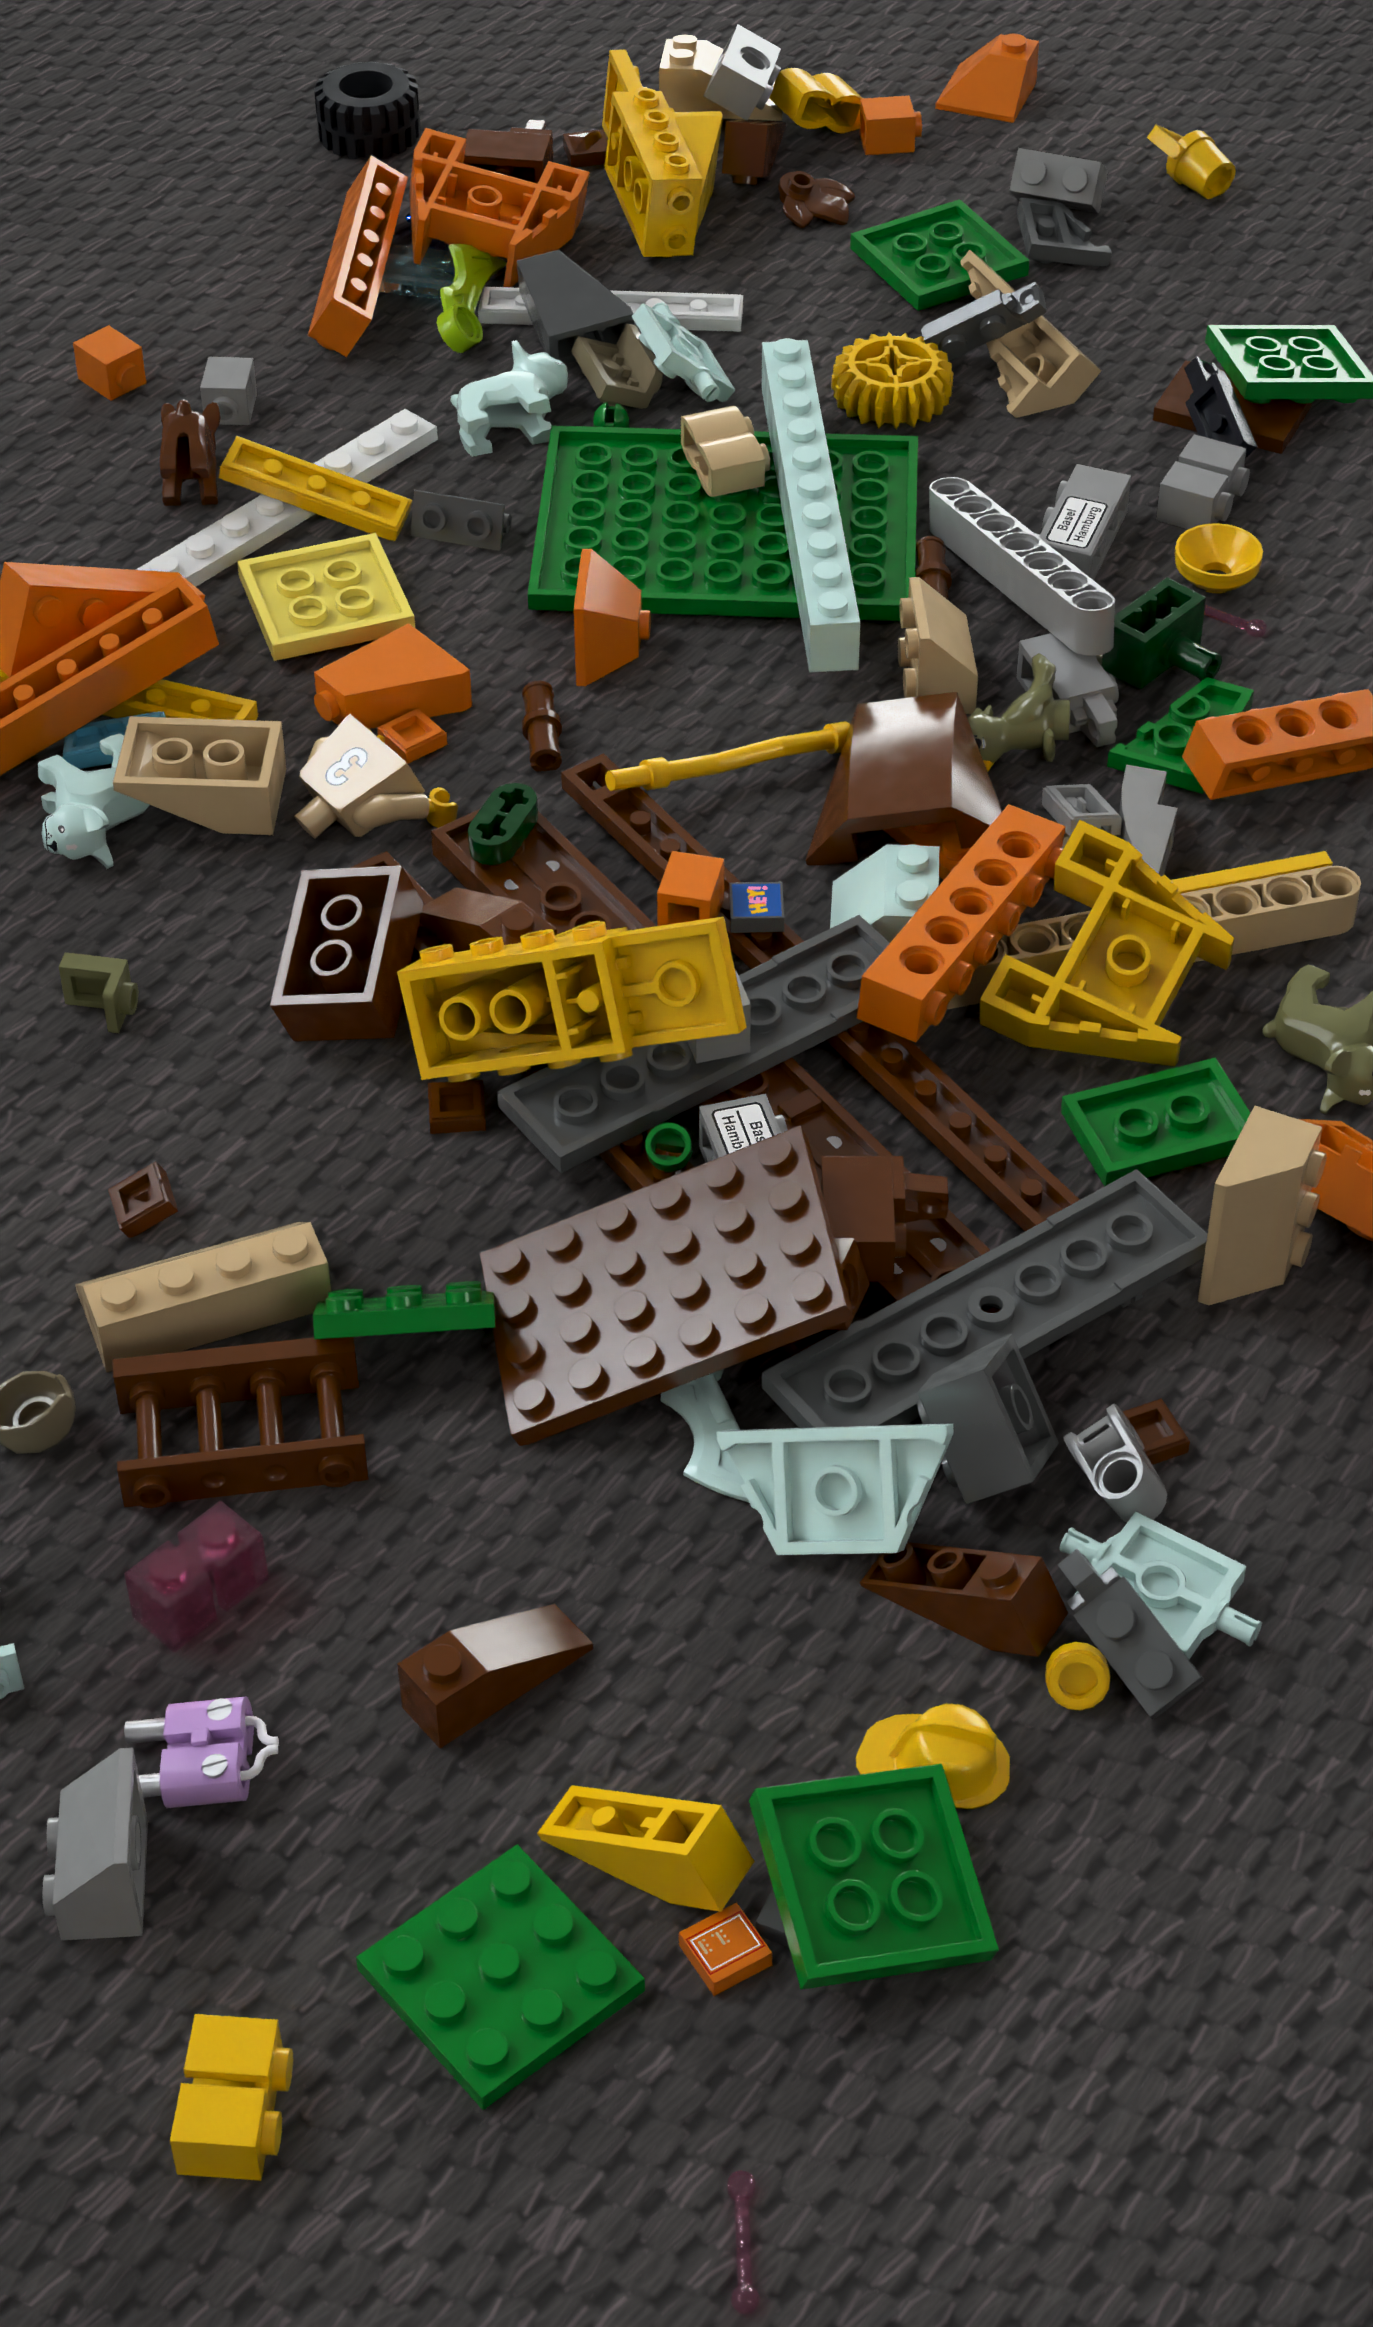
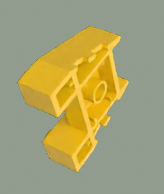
(1119, 966)

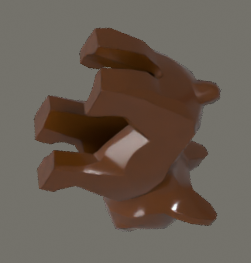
(189, 451)

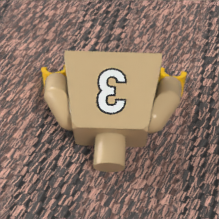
(364, 785)

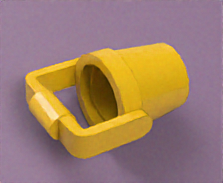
(1195, 161)

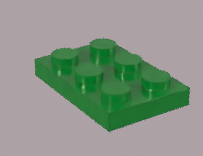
(1157, 1120)
(404, 1311)

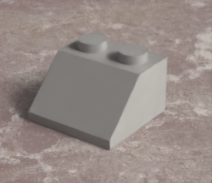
(99, 1853)

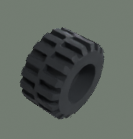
(367, 110)

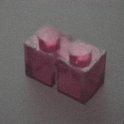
(172, 1584)

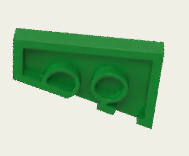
(1163, 743)

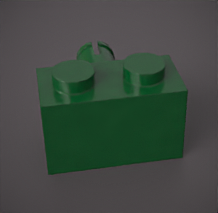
(1158, 633)

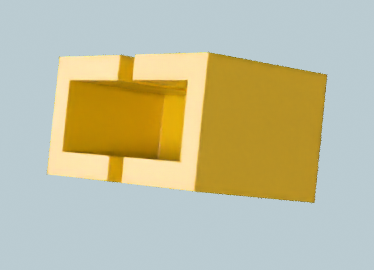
(226, 2114)

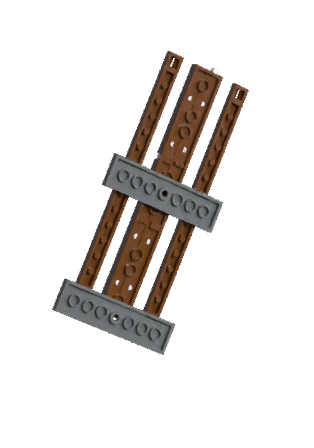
(950, 1287)

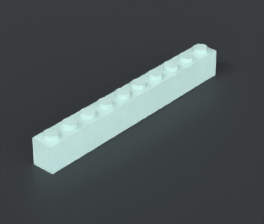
(810, 508)

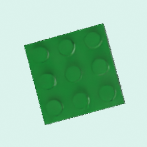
(924, 253)
(1290, 362)
(872, 1876)
(500, 1976)

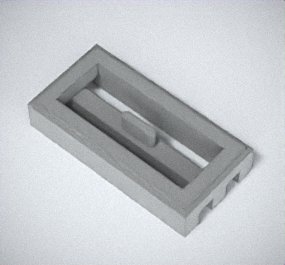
(1067, 810)

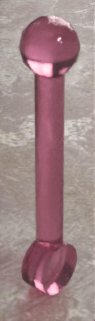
(1253, 627)
(741, 2188)

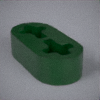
(493, 820)

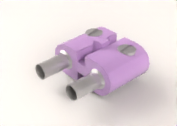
(203, 1752)

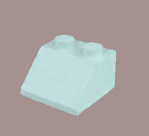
(887, 887)

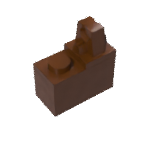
(515, 153)
(874, 1201)

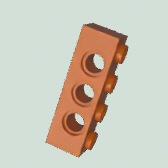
(1282, 744)

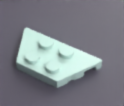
(838, 1484)

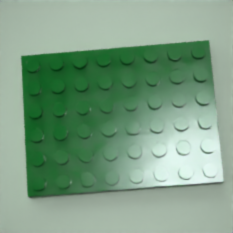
(723, 554)

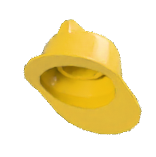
(945, 1735)

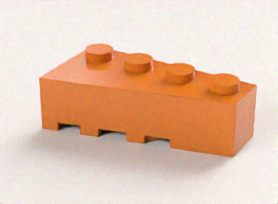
(57, 603)

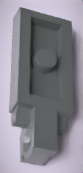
(985, 320)
(1129, 1636)

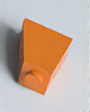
(392, 679)

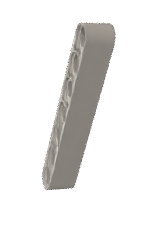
(1022, 566)

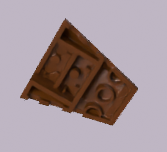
(905, 768)

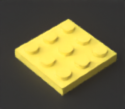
(324, 596)

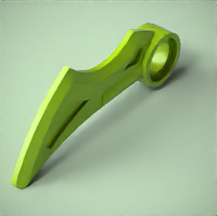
(458, 322)

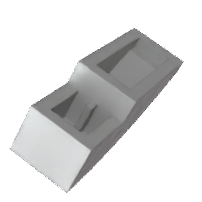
(1145, 819)

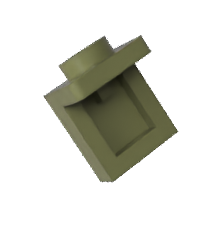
(99, 984)

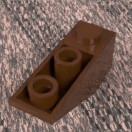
(980, 1594)

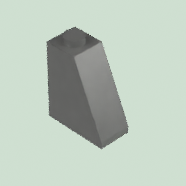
(568, 304)

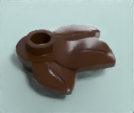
(810, 198)

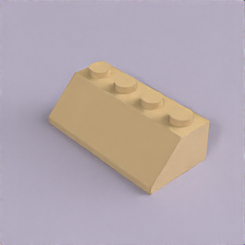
(207, 1294)

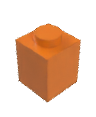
(889, 125)
(109, 362)
(690, 889)

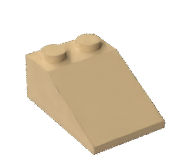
(686, 72)
(206, 770)

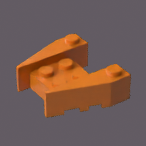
(490, 208)

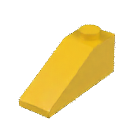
(655, 1843)

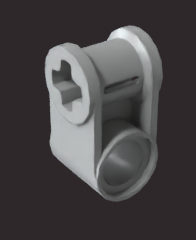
(1115, 1459)

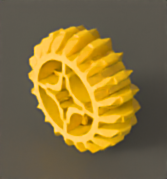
(892, 380)

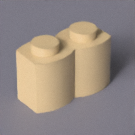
(724, 451)

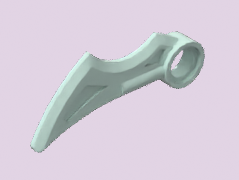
(706, 1413)

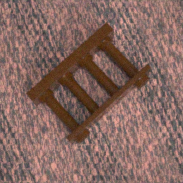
(231, 1375)

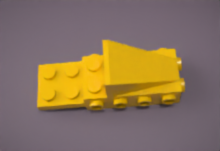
(657, 161)
(568, 997)

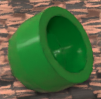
(611, 413)
(669, 1138)

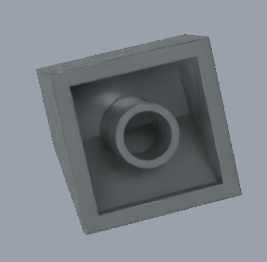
(996, 1420)

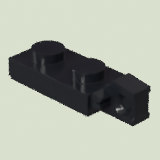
(1216, 406)

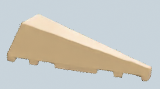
(1035, 360)

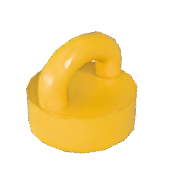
(1077, 1676)

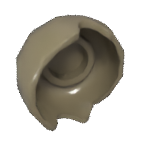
(35, 1411)

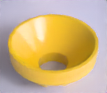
(1218, 548)

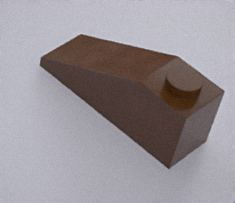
(751, 148)
(471, 916)
(485, 1668)

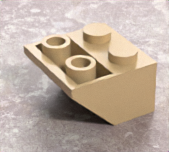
(936, 646)

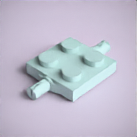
(681, 353)
(1175, 1577)

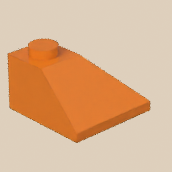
(993, 79)
(606, 619)

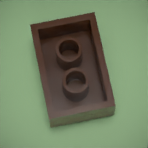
(344, 953)

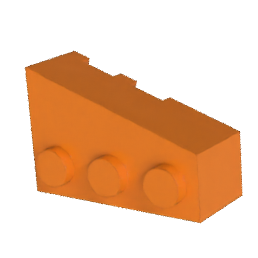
(1347, 1176)

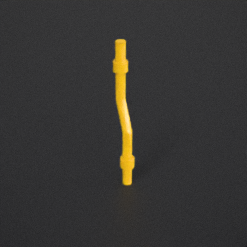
(659, 772)

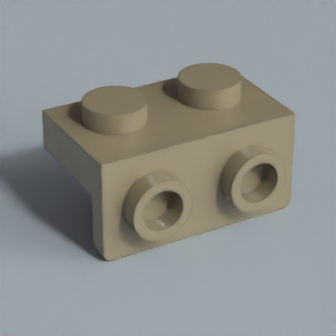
(619, 371)

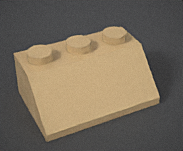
(1262, 1207)

